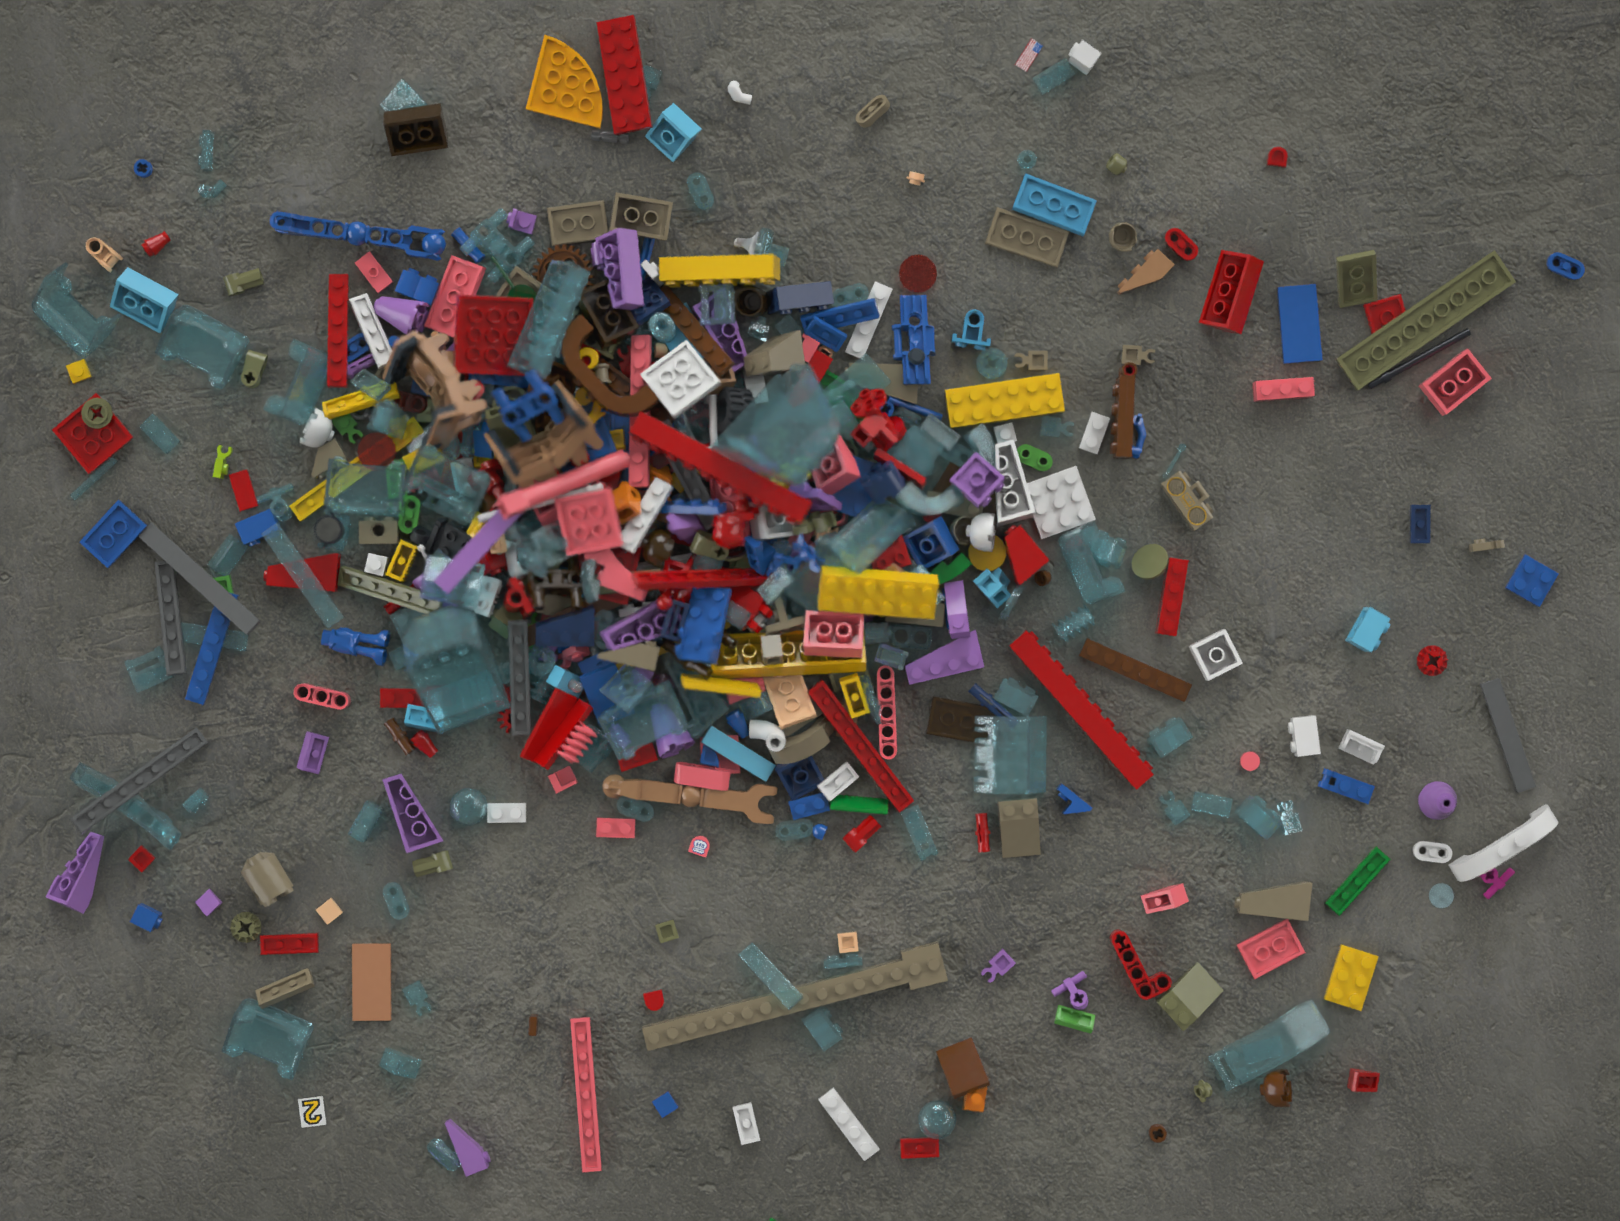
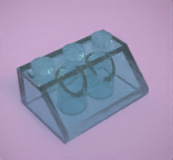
(465, 593)

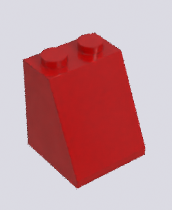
(1023, 554)

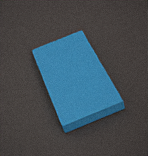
(1054, 204)

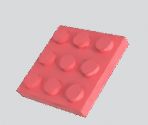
(589, 521)

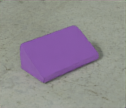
(312, 752)

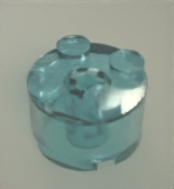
(1108, 550)

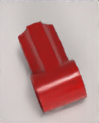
(858, 836)

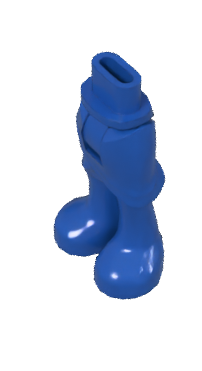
(346, 641)

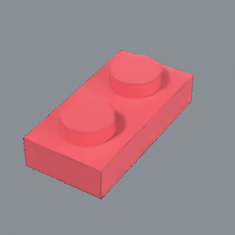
(616, 827)

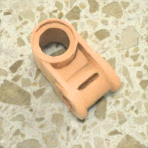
(105, 255)

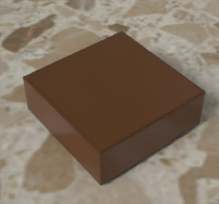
(533, 1025)

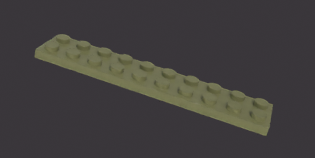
(1425, 320)

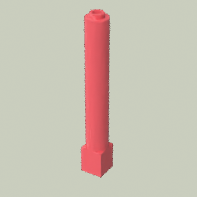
(521, 500)

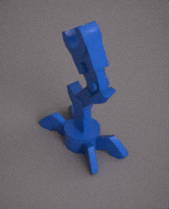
(806, 554)

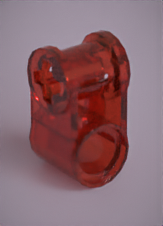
(407, 402)

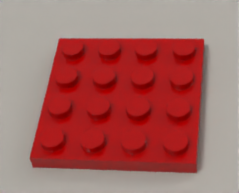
(488, 333)

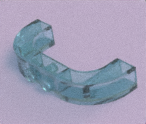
(914, 502)

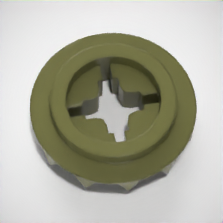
(88, 414)
(254, 929)

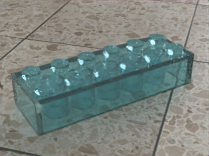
(549, 318)

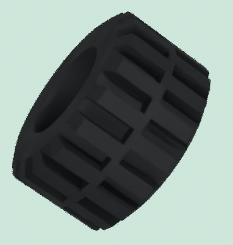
(730, 405)

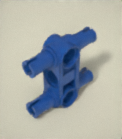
(528, 405)

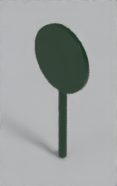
(520, 290)

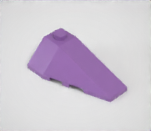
(77, 882)

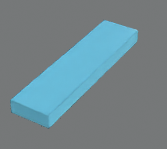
(738, 753)

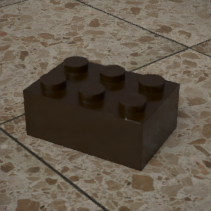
(415, 129)
(609, 323)

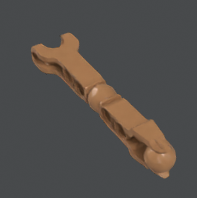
(691, 796)

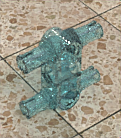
(497, 245)

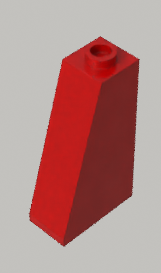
(324, 567)

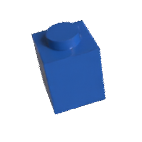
(146, 917)

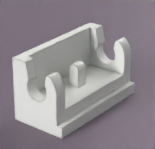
(1361, 747)

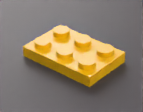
(1351, 977)

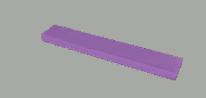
(474, 551)

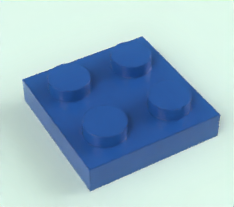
(1531, 580)

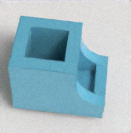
(993, 586)

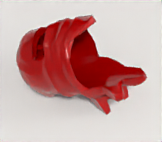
(730, 527)

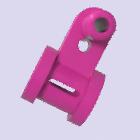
(1498, 883)

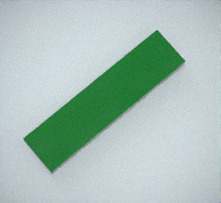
(1357, 881)

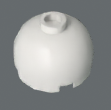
(317, 430)
(982, 531)

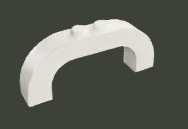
(1476, 864)

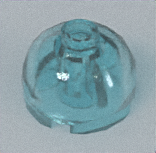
(468, 806)
(937, 1119)

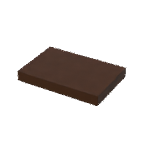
(963, 1068)

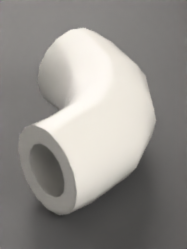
(769, 732)

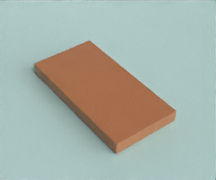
(371, 982)

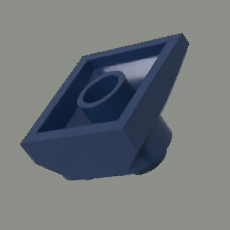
(800, 777)

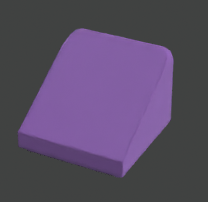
(208, 902)

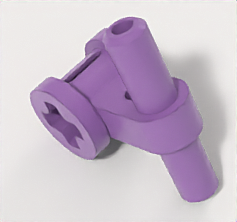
(1069, 984)

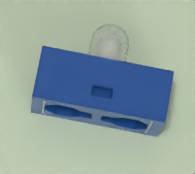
(593, 663)

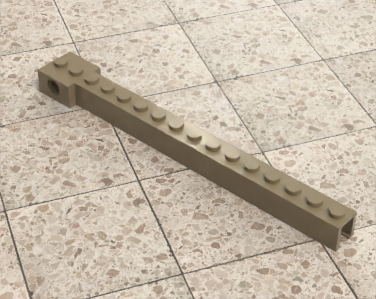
(918, 967)

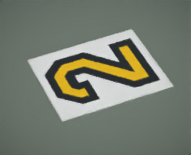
(312, 1111)

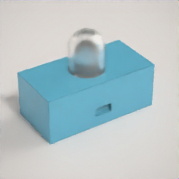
(565, 681)

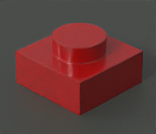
(142, 858)

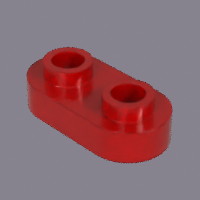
(1181, 244)

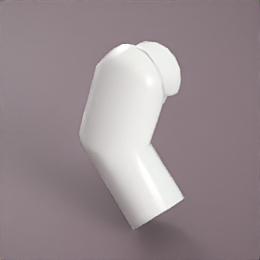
(737, 95)

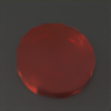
(917, 273)
(377, 449)

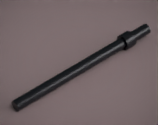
(1388, 375)

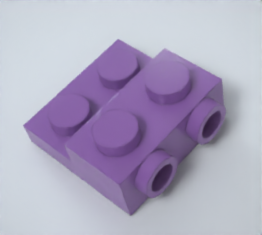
(978, 480)
(819, 500)

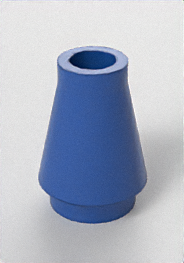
(738, 723)

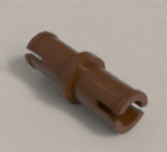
(399, 736)

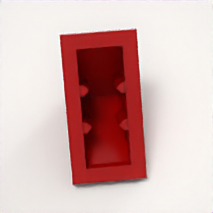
(1363, 1080)

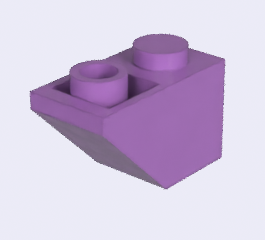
(684, 525)

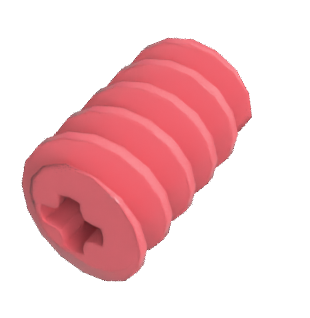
(577, 743)

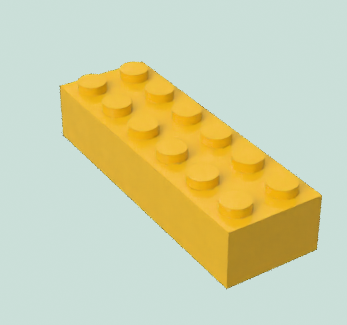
(719, 269)
(1004, 400)
(878, 592)

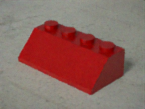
(1231, 291)
(553, 714)

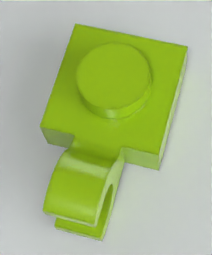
(221, 467)

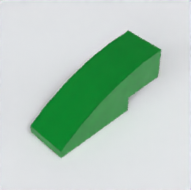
(948, 572)

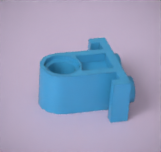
(972, 333)

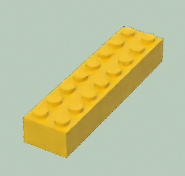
(748, 662)

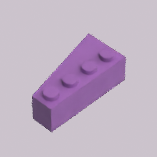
(725, 335)
(637, 627)
(950, 659)

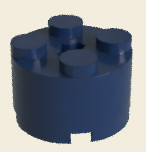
(882, 482)

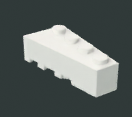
(1014, 499)

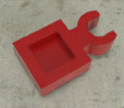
(625, 364)

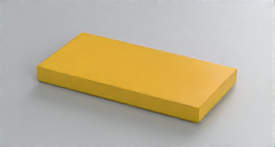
(720, 685)

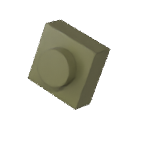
(666, 931)

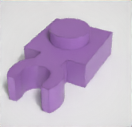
(1000, 964)

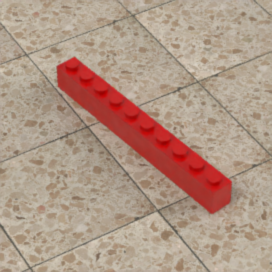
(720, 468)
(1081, 710)

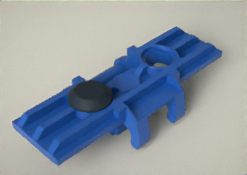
(921, 340)

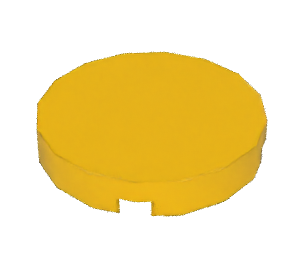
(988, 560)

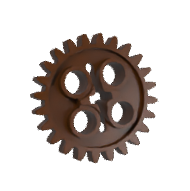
(562, 255)

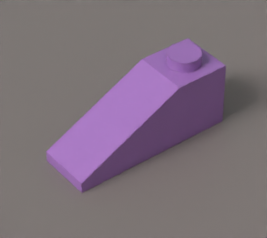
(956, 609)
(468, 1150)

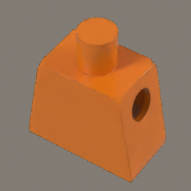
(627, 502)
(975, 1101)

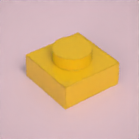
(78, 371)

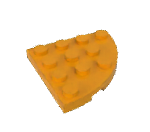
(565, 86)

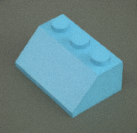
(143, 300)

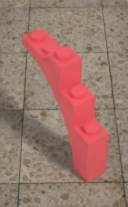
(615, 575)

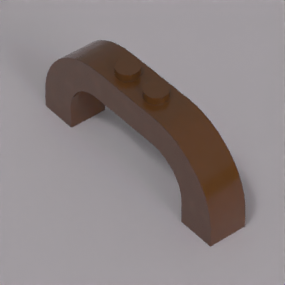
(596, 391)

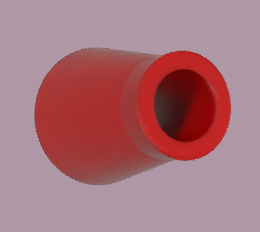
(155, 244)
(423, 742)

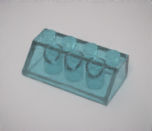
(868, 535)

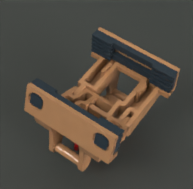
(432, 368)
(551, 447)

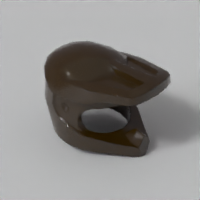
(750, 300)

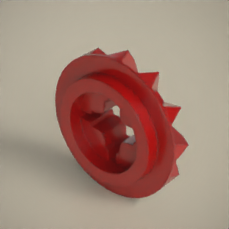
(1423, 659)

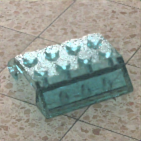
(1011, 754)

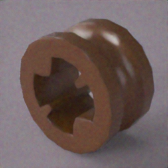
(1156, 1127)

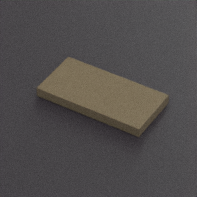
(1027, 237)

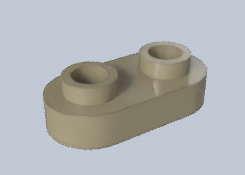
(872, 111)

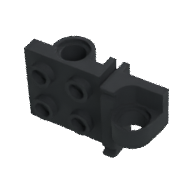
(444, 536)

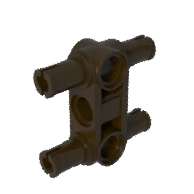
(557, 583)
(699, 667)

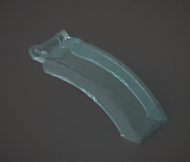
(1271, 1045)

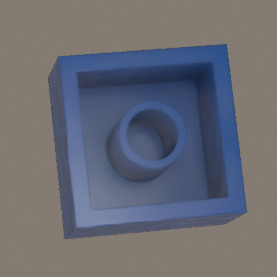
(931, 543)

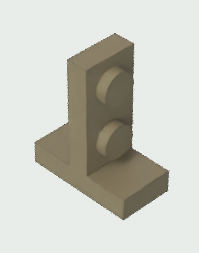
(784, 625)

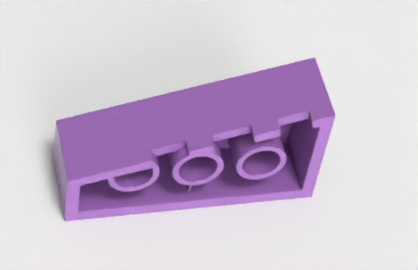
(622, 268)
(413, 822)

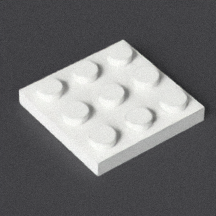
(680, 379)
(1060, 502)

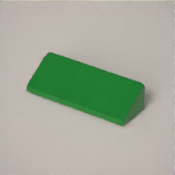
(859, 804)

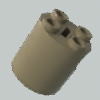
(266, 878)

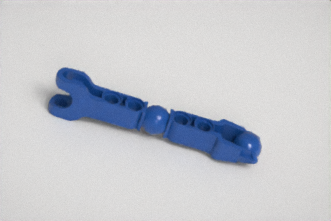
(358, 234)

